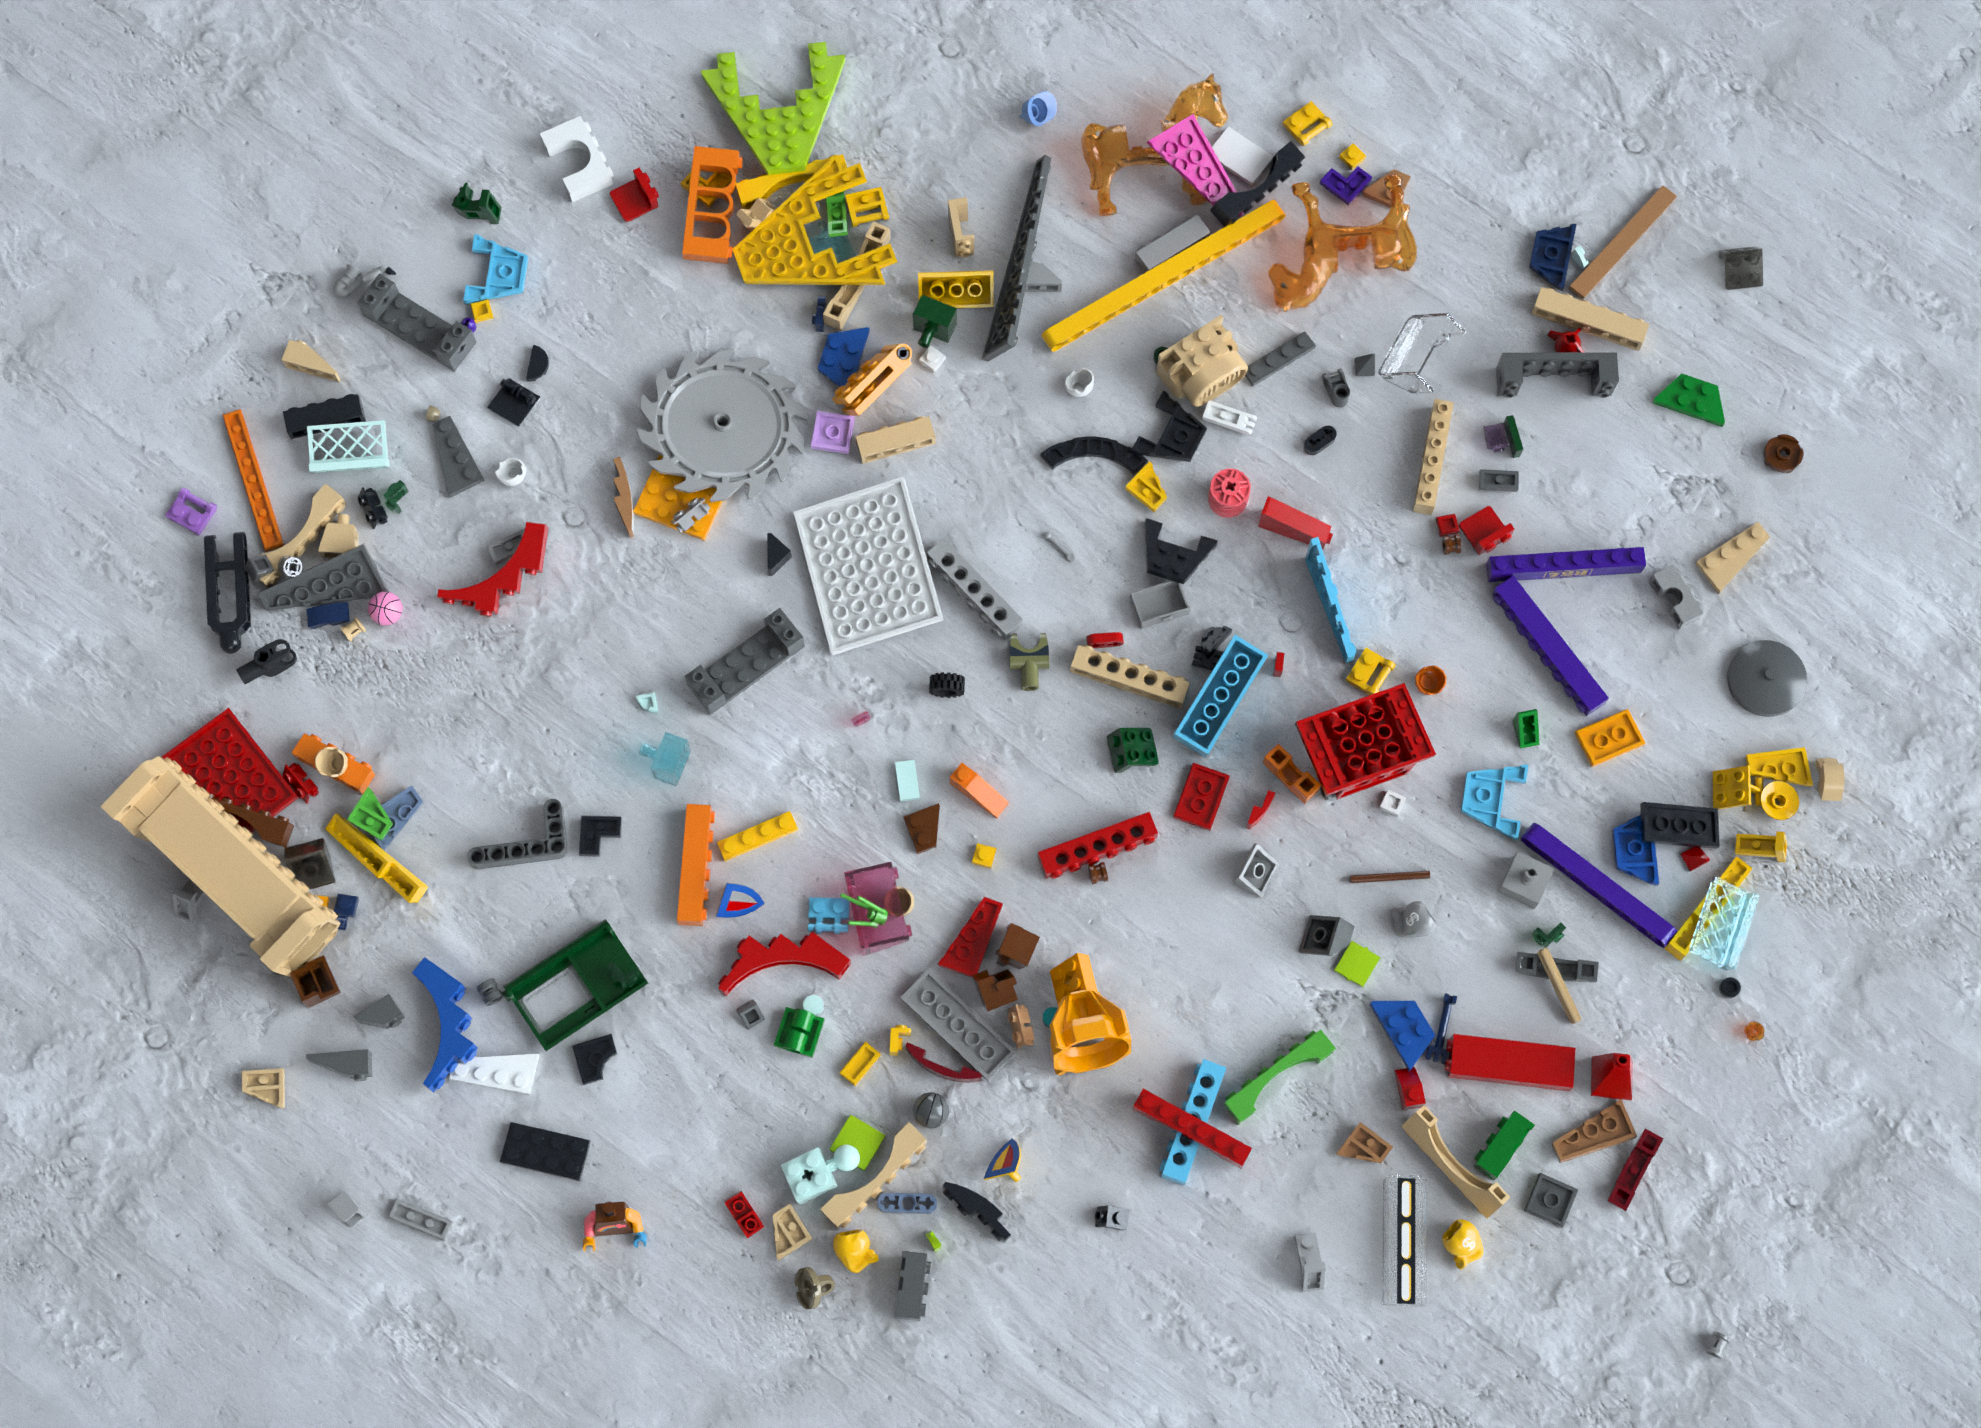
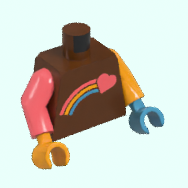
(613, 1219)

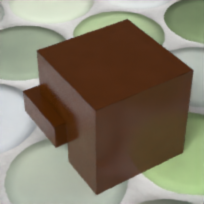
(1016, 947)
(315, 982)
(995, 989)

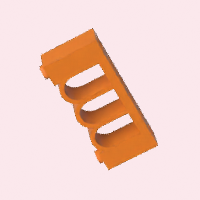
(718, 161)

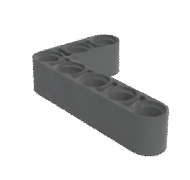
(527, 846)

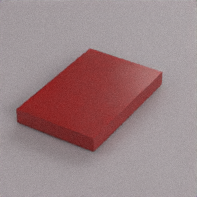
(1201, 796)

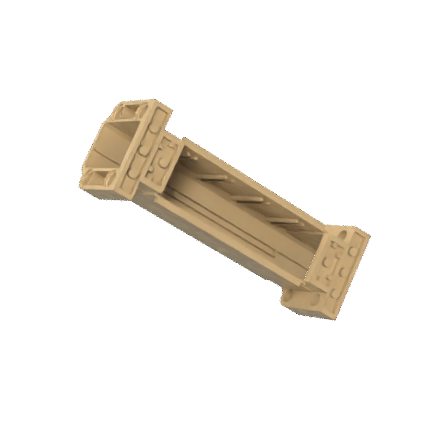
(225, 863)

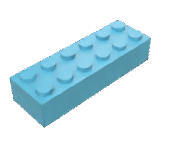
(1220, 696)

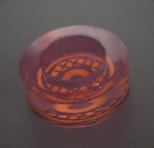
(861, 719)

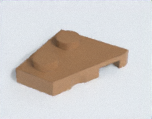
(1380, 193)
(1365, 1145)

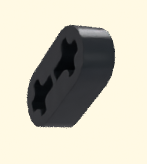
(1322, 443)

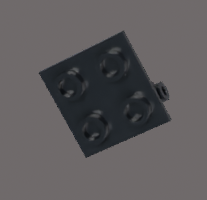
(513, 401)

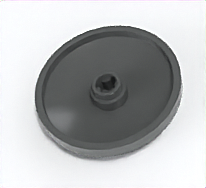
(1767, 678)

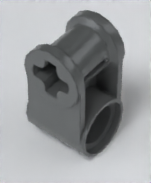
(1336, 384)

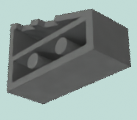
(912, 1286)

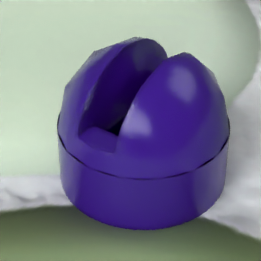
(471, 325)

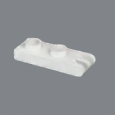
(1229, 417)

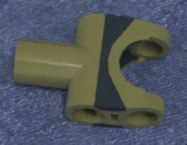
(1029, 661)

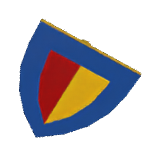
(1005, 1162)

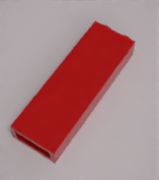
(1510, 1062)

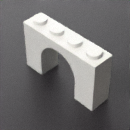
(576, 135)

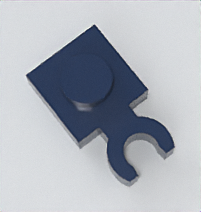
(817, 318)

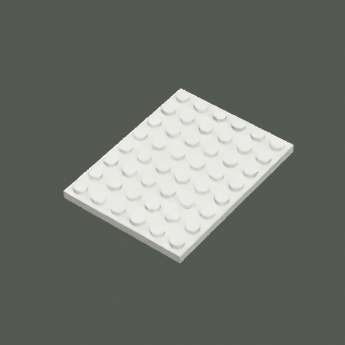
(868, 566)

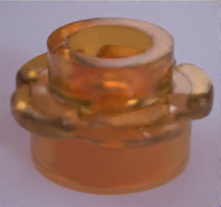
(1759, 1031)

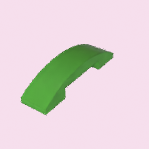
(837, 215)

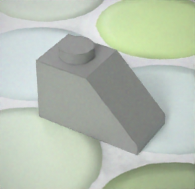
(1042, 279)

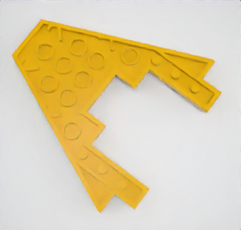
(781, 250)

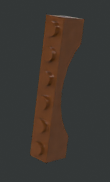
(269, 828)

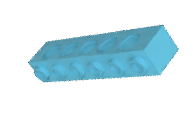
(1214, 1074)

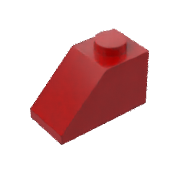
(1410, 1089)

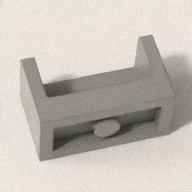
(347, 1209)

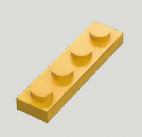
(757, 836)

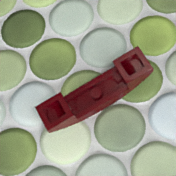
(967, 1075)
(1634, 1169)

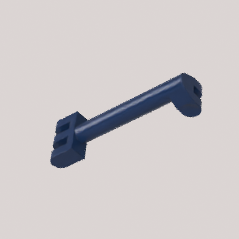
(1438, 1048)

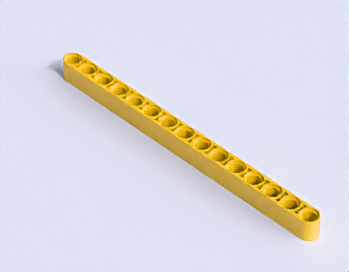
(1163, 276)

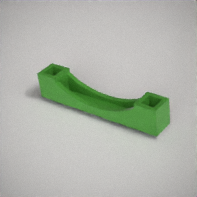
(1315, 1048)

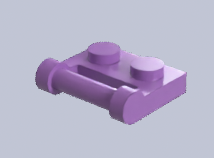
(189, 517)

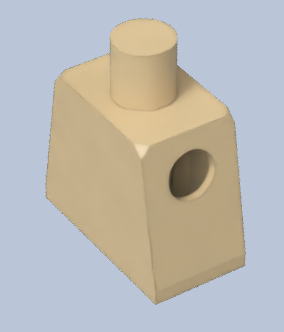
(338, 537)

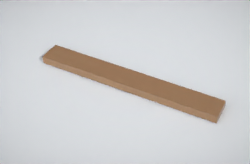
(1622, 242)

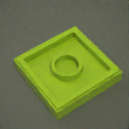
(862, 1137)

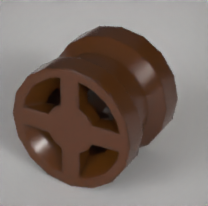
(1451, 544)
(1098, 873)

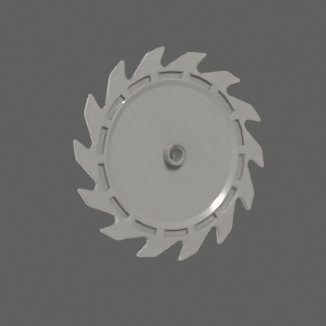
(717, 455)

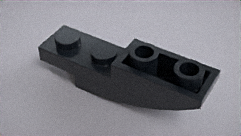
(972, 1203)

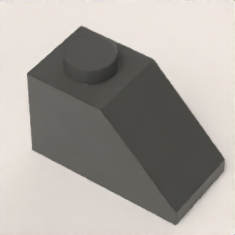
(381, 1014)

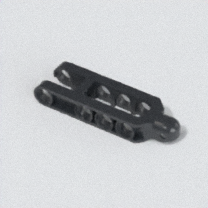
(228, 632)

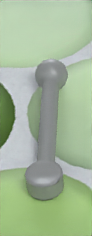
(1070, 557)

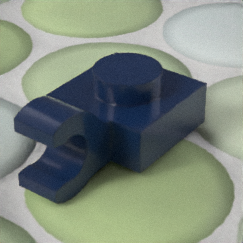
(345, 907)

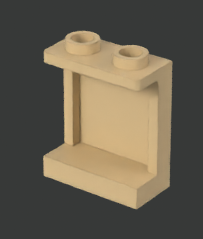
(959, 213)

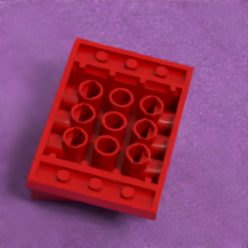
(1365, 741)

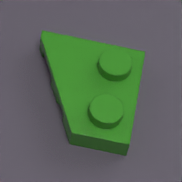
(370, 816)

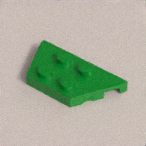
(1693, 399)

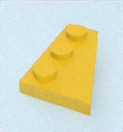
(1781, 765)

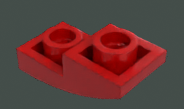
(744, 1214)

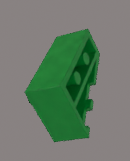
(1502, 1144)

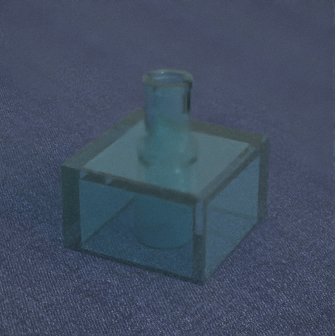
(668, 758)

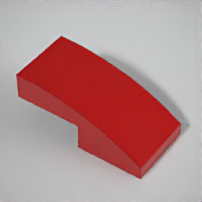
(1258, 812)

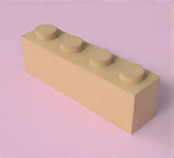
(895, 439)

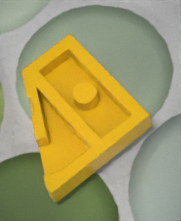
(1147, 488)

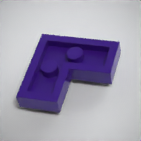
(1346, 188)

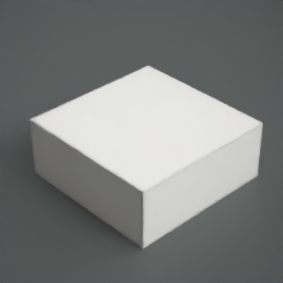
(1392, 803)

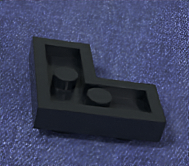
(593, 829)

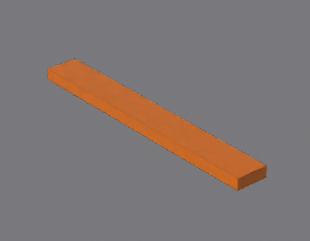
(253, 480)

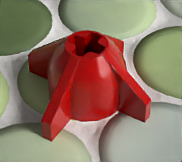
(1567, 341)

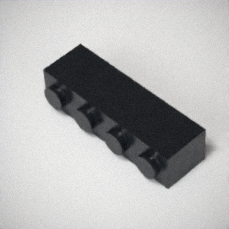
(332, 411)

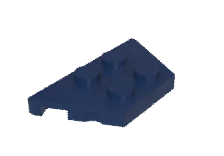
(1552, 254)

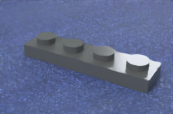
(1279, 358)

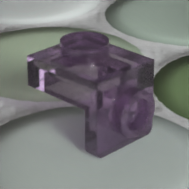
(1495, 437)

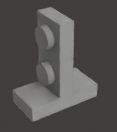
(187, 900)
(1310, 1262)

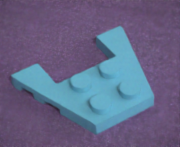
(505, 272)
(1484, 797)

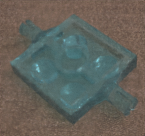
(840, 244)

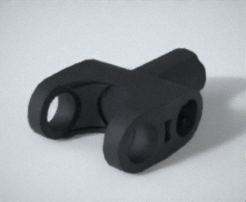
(267, 662)

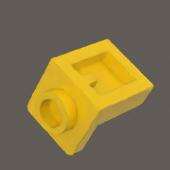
(895, 1041)

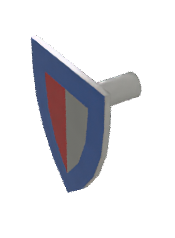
(738, 901)

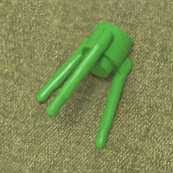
(875, 914)

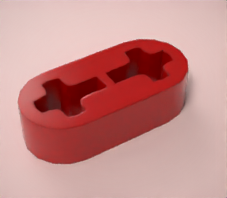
(1104, 640)

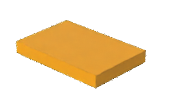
(1609, 738)

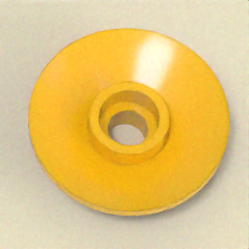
(1785, 795)

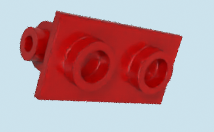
(294, 776)

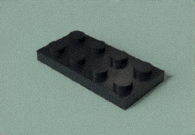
(1679, 825)
(545, 1151)

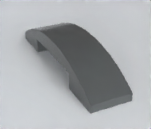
(1570, 970)

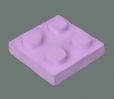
(833, 432)

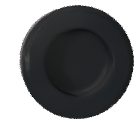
(1730, 987)

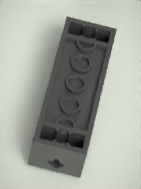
(415, 324)
(1600, 365)
(746, 662)

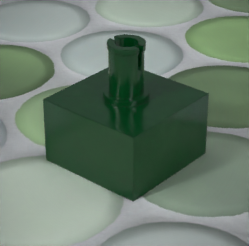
(934, 320)

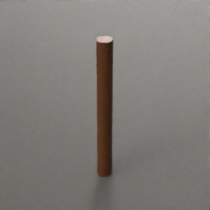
(1389, 876)

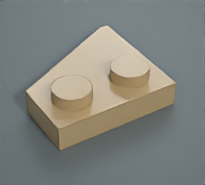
(265, 1085)
(788, 1232)

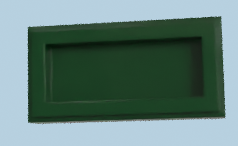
(1513, 436)

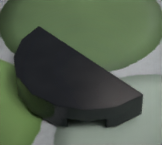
(538, 364)
(1214, 638)

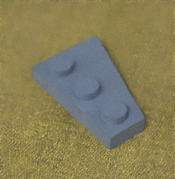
(400, 811)

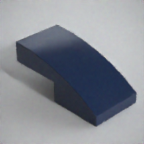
(328, 614)

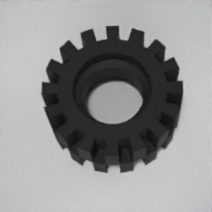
(947, 685)

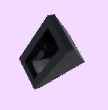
(777, 554)

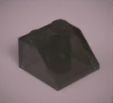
(310, 863)

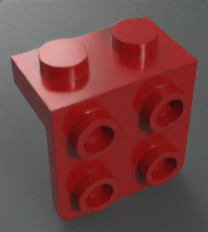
(635, 197)
(1486, 530)

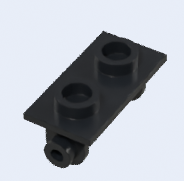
(368, 500)

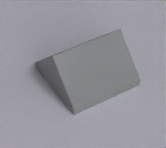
(1256, 871)

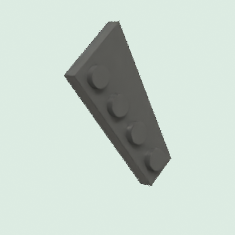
(456, 460)

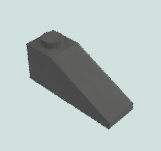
(352, 1064)

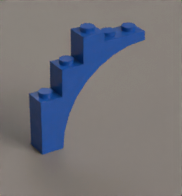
(453, 1021)

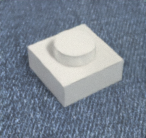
(932, 358)

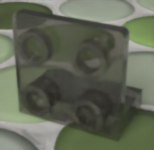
(1743, 267)

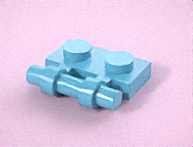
(828, 909)

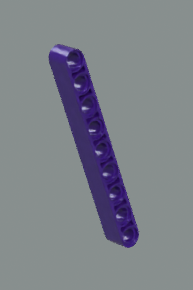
(1598, 885)

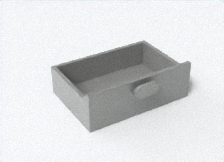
(1159, 603)

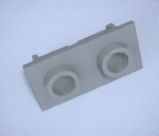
(695, 509)

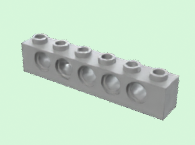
(944, 551)

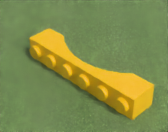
(766, 185)

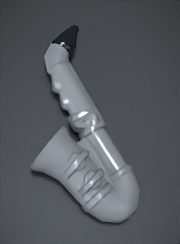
(349, 282)

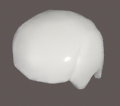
(1079, 383)
(511, 472)

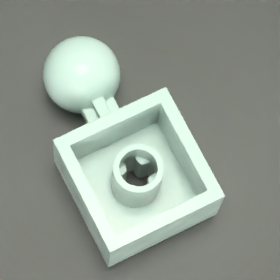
(845, 1158)

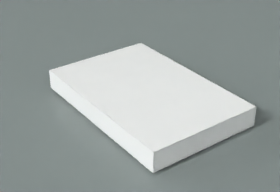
(1241, 156)

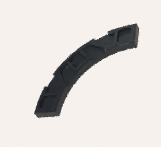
(1093, 447)

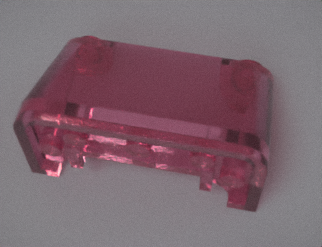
(878, 886)

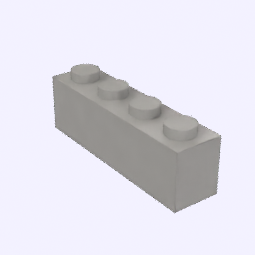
(1172, 243)

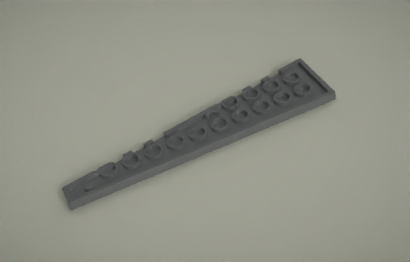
(1009, 304)

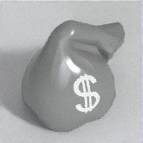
(1413, 921)

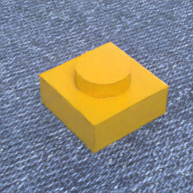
(1352, 156)
(984, 855)

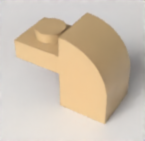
(756, 214)
(1831, 779)

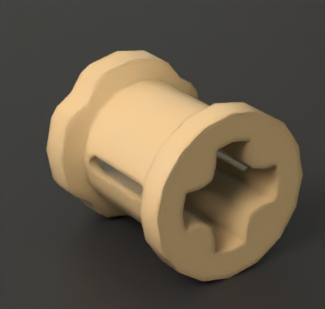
(353, 629)

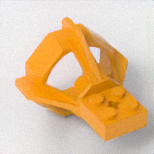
(1084, 1016)

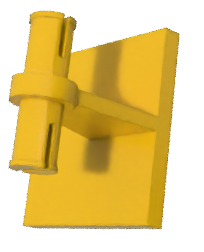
(1734, 789)

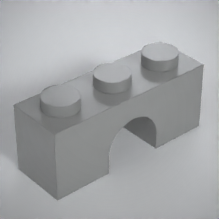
(1670, 581)

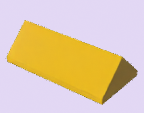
(959, 288)

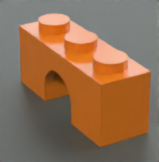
(1282, 766)

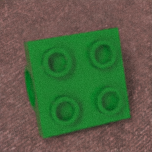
(799, 1032)

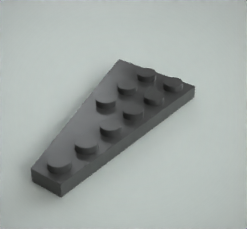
(334, 581)

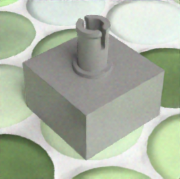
(1526, 880)

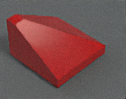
(1694, 858)

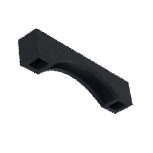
(1233, 204)

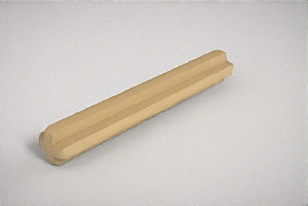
(1559, 985)

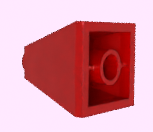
(1612, 1076)

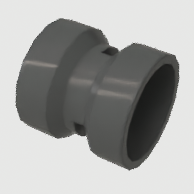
(490, 992)

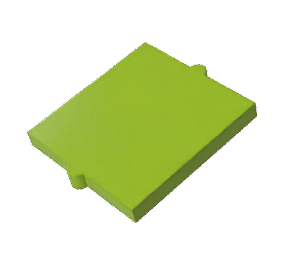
(1357, 963)

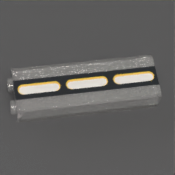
(1405, 1241)

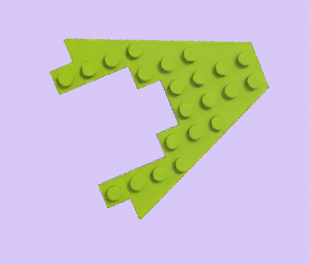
(781, 135)

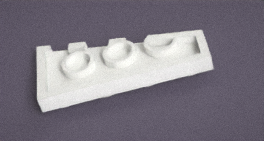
(500, 1072)

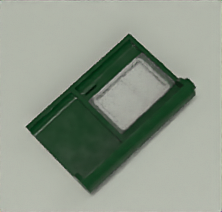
(571, 982)

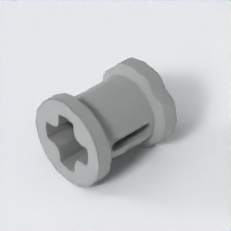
(1717, 1345)

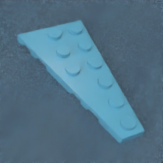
(1328, 595)

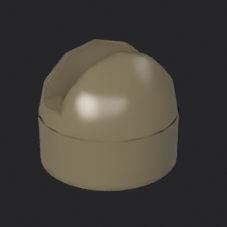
(432, 414)

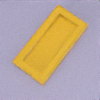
(860, 1063)

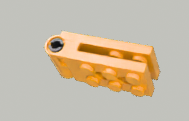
(873, 378)

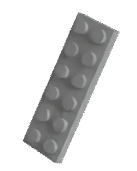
(958, 1025)

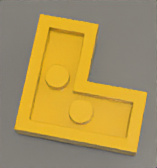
(716, 180)

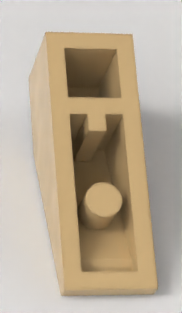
(302, 358)

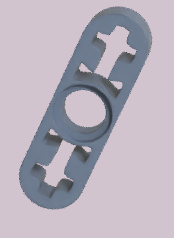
(891, 1208)

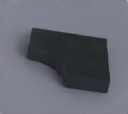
(593, 1056)

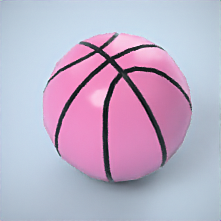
(385, 608)

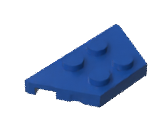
(843, 354)
(1632, 854)
(1405, 1028)

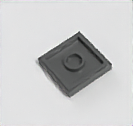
(1551, 1200)

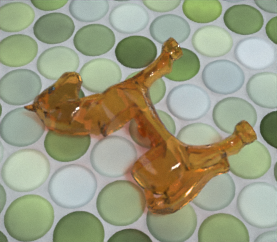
(1111, 151)
(1389, 241)

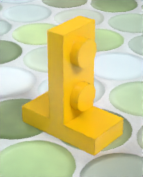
(1762, 845)

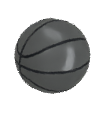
(931, 1110)

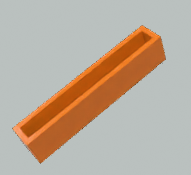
(695, 865)

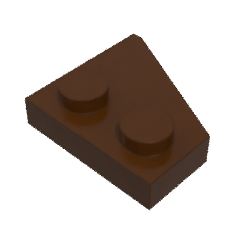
(923, 828)

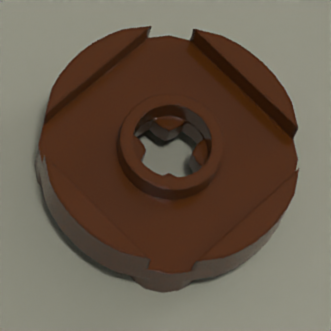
(1776, 461)

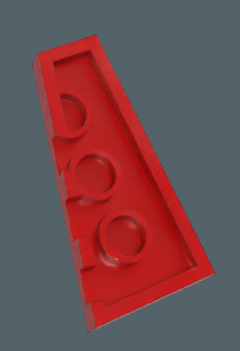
(972, 942)

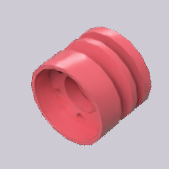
(1228, 502)

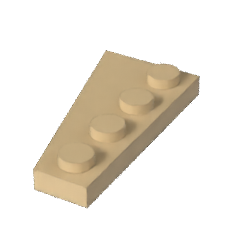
(1728, 559)

